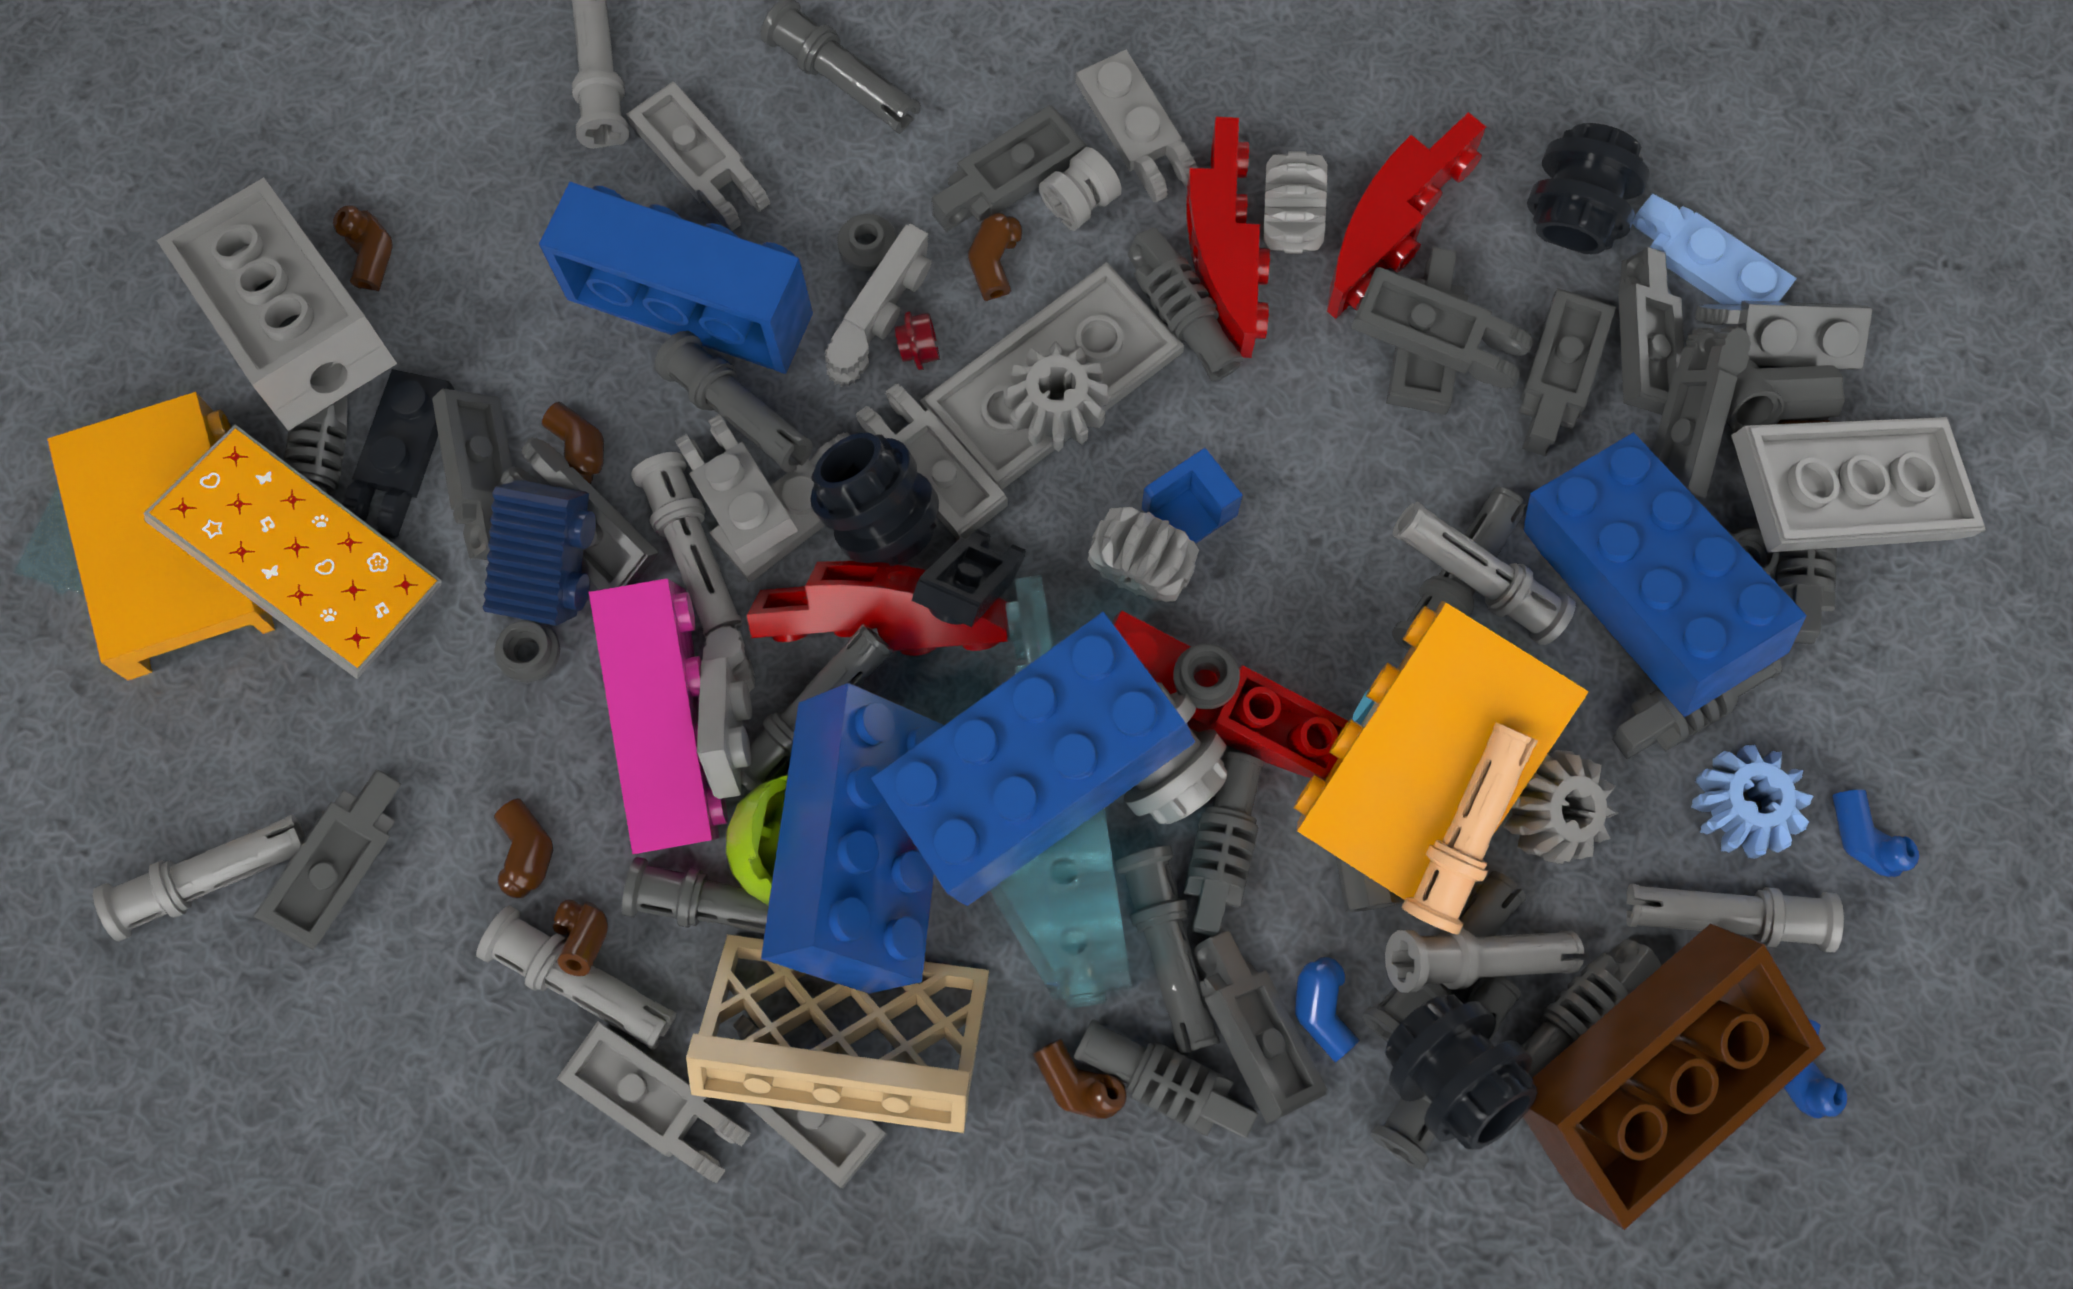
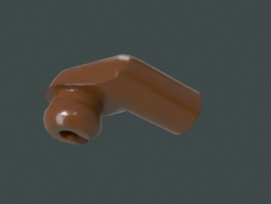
(993, 237)
(368, 241)
(582, 440)
(528, 853)
(586, 932)
(1077, 1089)

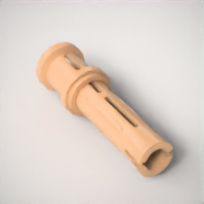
(1459, 858)

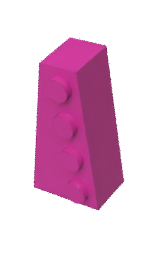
(655, 713)

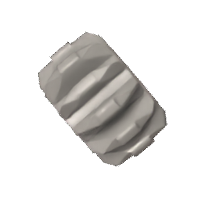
(1295, 202)
(1062, 374)
(1143, 554)
(1562, 809)

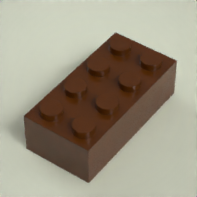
(1670, 1073)

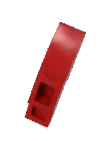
(1395, 206)
(1221, 242)
(875, 594)
(1260, 716)

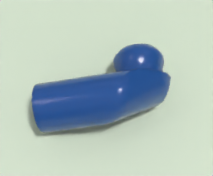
(1867, 844)
(1317, 1005)
(1814, 1092)

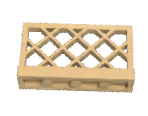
(830, 1081)

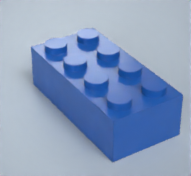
(678, 275)
(1661, 574)
(1033, 760)
(846, 874)

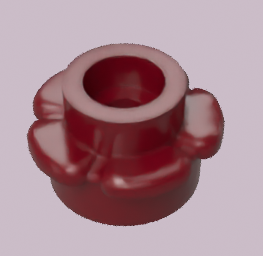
(917, 339)

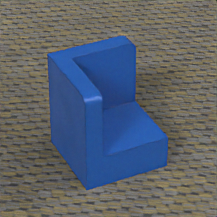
(1194, 496)

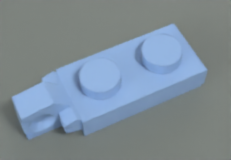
(1710, 255)

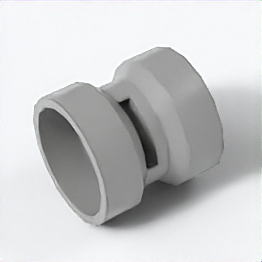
(1080, 188)

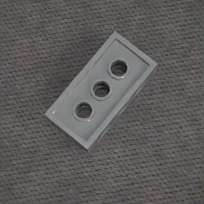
(293, 366)

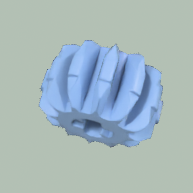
(1741, 818)

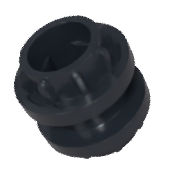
(1590, 180)
(874, 499)
(1472, 1084)

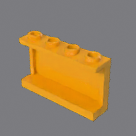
(137, 582)
(1422, 741)

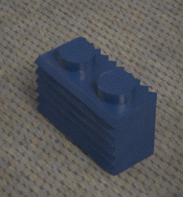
(538, 552)

